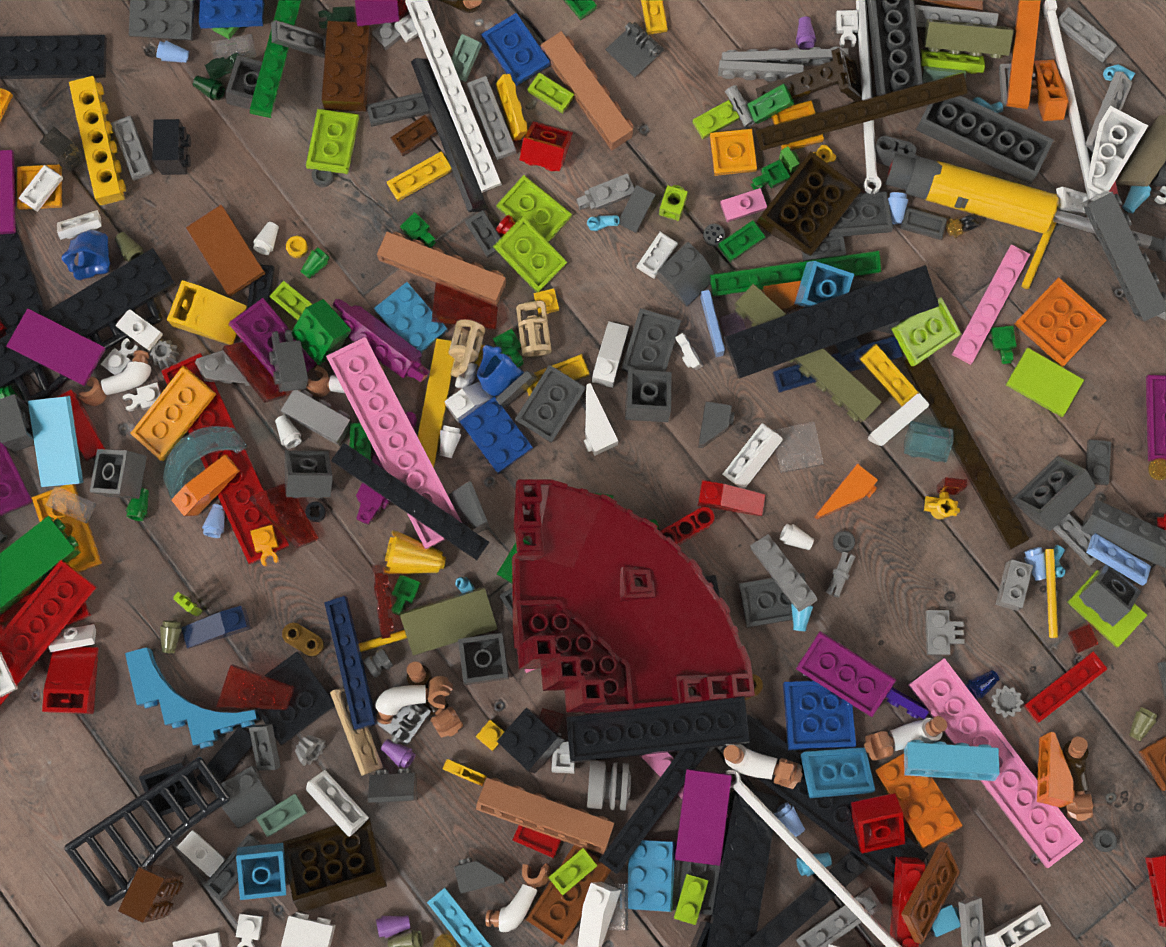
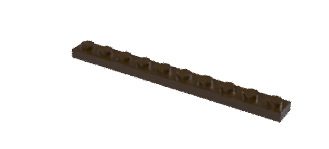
(862, 111)
(968, 454)

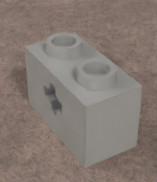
(1014, 585)

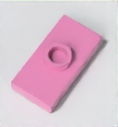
(743, 205)

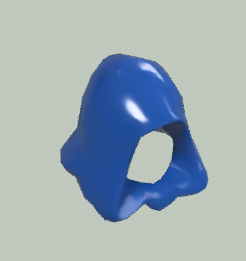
(92, 252)
(496, 371)

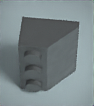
(1054, 492)

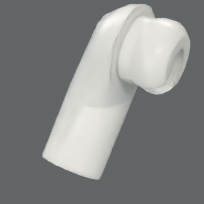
(469, 376)

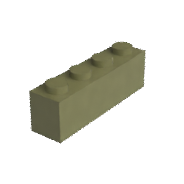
(967, 37)

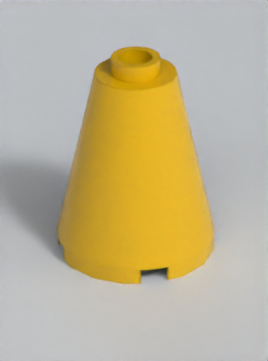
(409, 556)

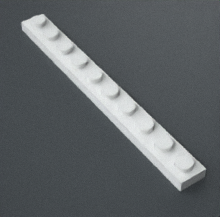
(453, 94)

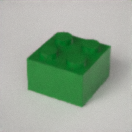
(320, 331)

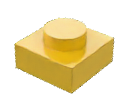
(549, 299)
(490, 734)

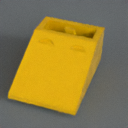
(204, 313)

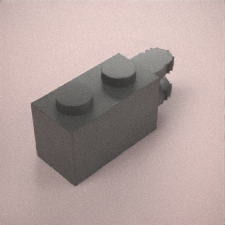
(289, 363)

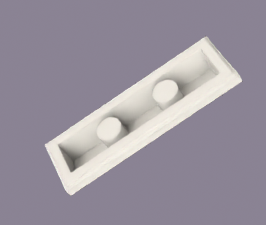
(898, 420)
(752, 456)
(336, 803)

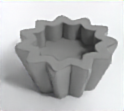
(163, 353)
(1007, 701)
(309, 749)

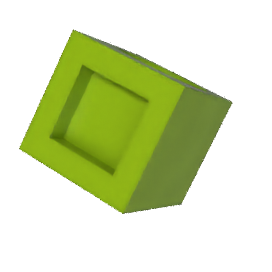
(669, 210)

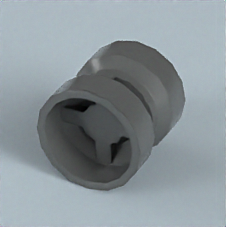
(378, 662)

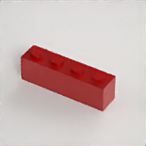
(906, 877)

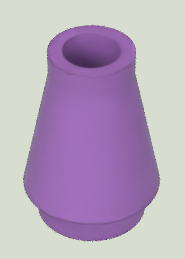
(805, 35)
(399, 754)
(392, 925)

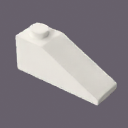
(610, 354)
(598, 430)
(597, 914)
(1019, 929)

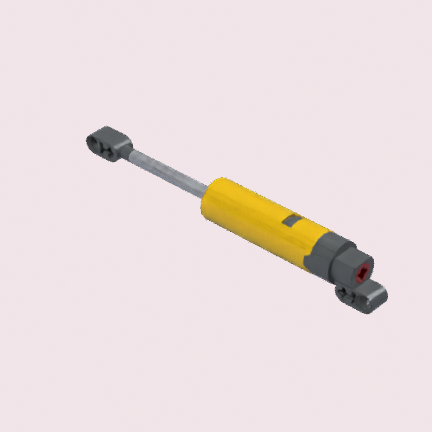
(981, 192)

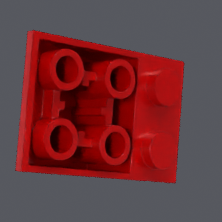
(71, 681)

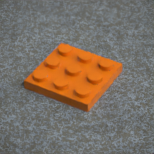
(1060, 322)

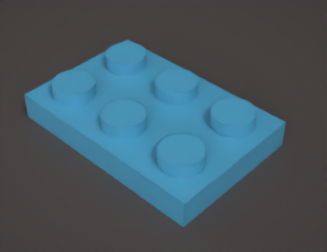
(410, 318)
(837, 772)
(651, 876)

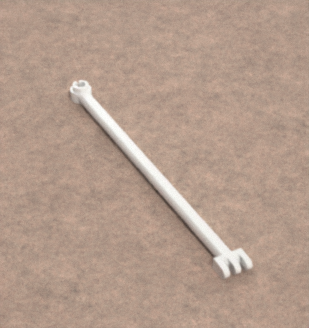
(1049, 11)
(866, 90)
(812, 861)

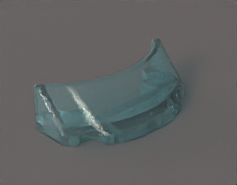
(195, 446)

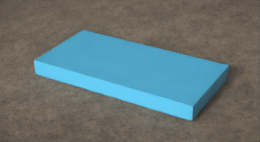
(55, 441)

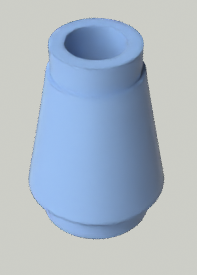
(172, 53)
(897, 205)
(214, 522)
(1036, 558)
(788, 816)

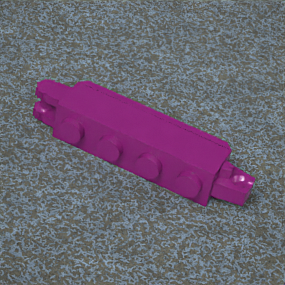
(384, 342)
(369, 500)

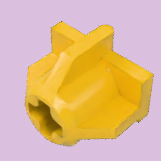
(942, 506)

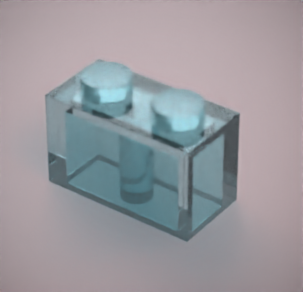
(928, 441)

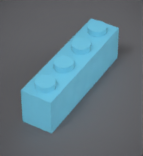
(951, 761)

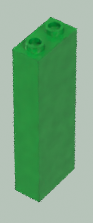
(32, 559)

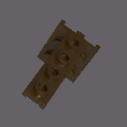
(839, 71)

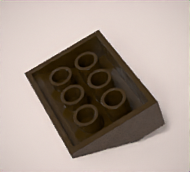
(808, 205)
(333, 866)

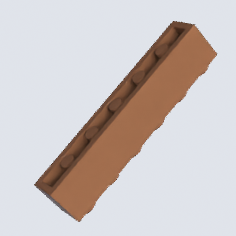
(587, 91)
(442, 268)
(544, 815)

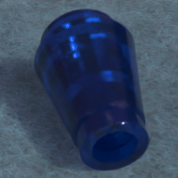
(982, 684)

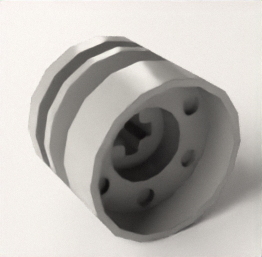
(608, 785)

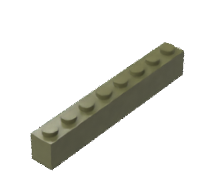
(820, 365)

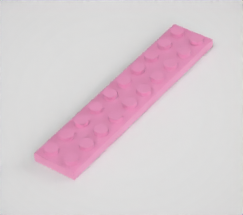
(389, 428)
(1016, 787)

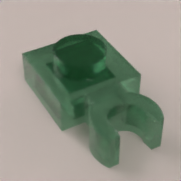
(341, 14)
(220, 66)

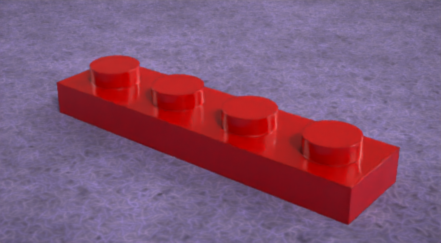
(1065, 687)

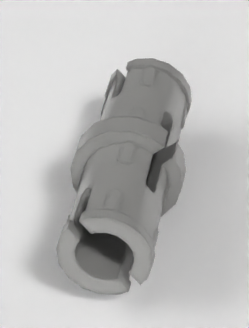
(740, 106)
(840, 574)

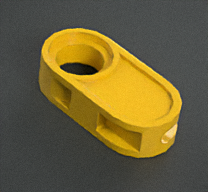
(464, 772)

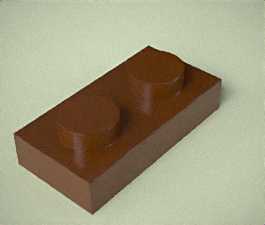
(414, 135)

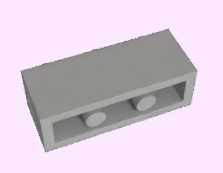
(317, 416)

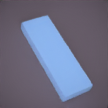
(712, 323)
(1118, 559)

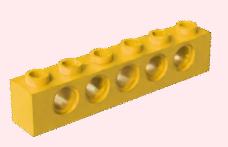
(81, 92)

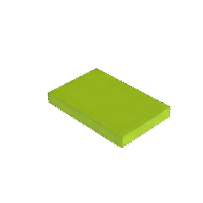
(332, 141)
(536, 206)
(529, 254)
(926, 333)
(1044, 382)
(1115, 634)

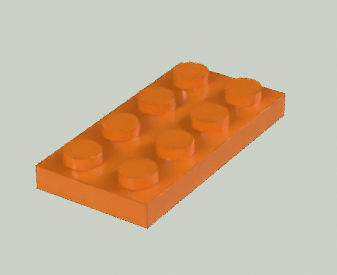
(921, 802)

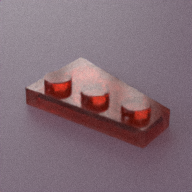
(453, 306)
(254, 372)
(285, 515)
(384, 602)
(253, 690)

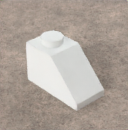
(467, 401)

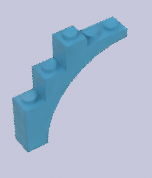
(152, 687)

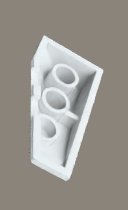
(1113, 146)

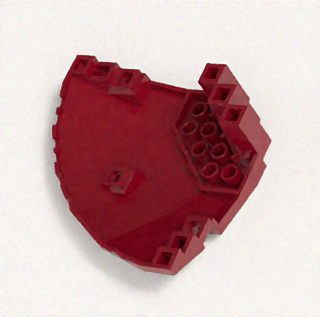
(599, 630)

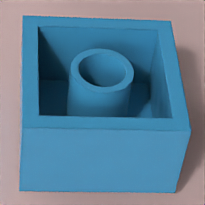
(822, 283)
(261, 871)

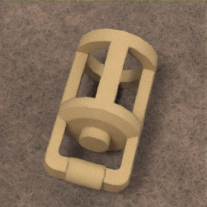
(533, 325)
(463, 352)

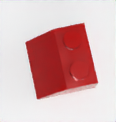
(545, 146)
(878, 823)

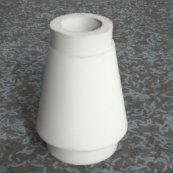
(266, 239)
(287, 432)
(448, 440)
(796, 537)

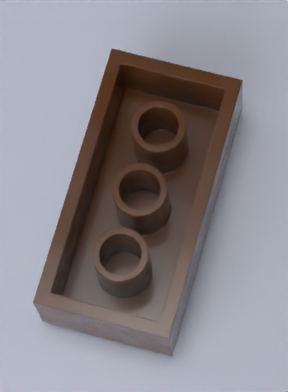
(346, 66)
(151, 893)

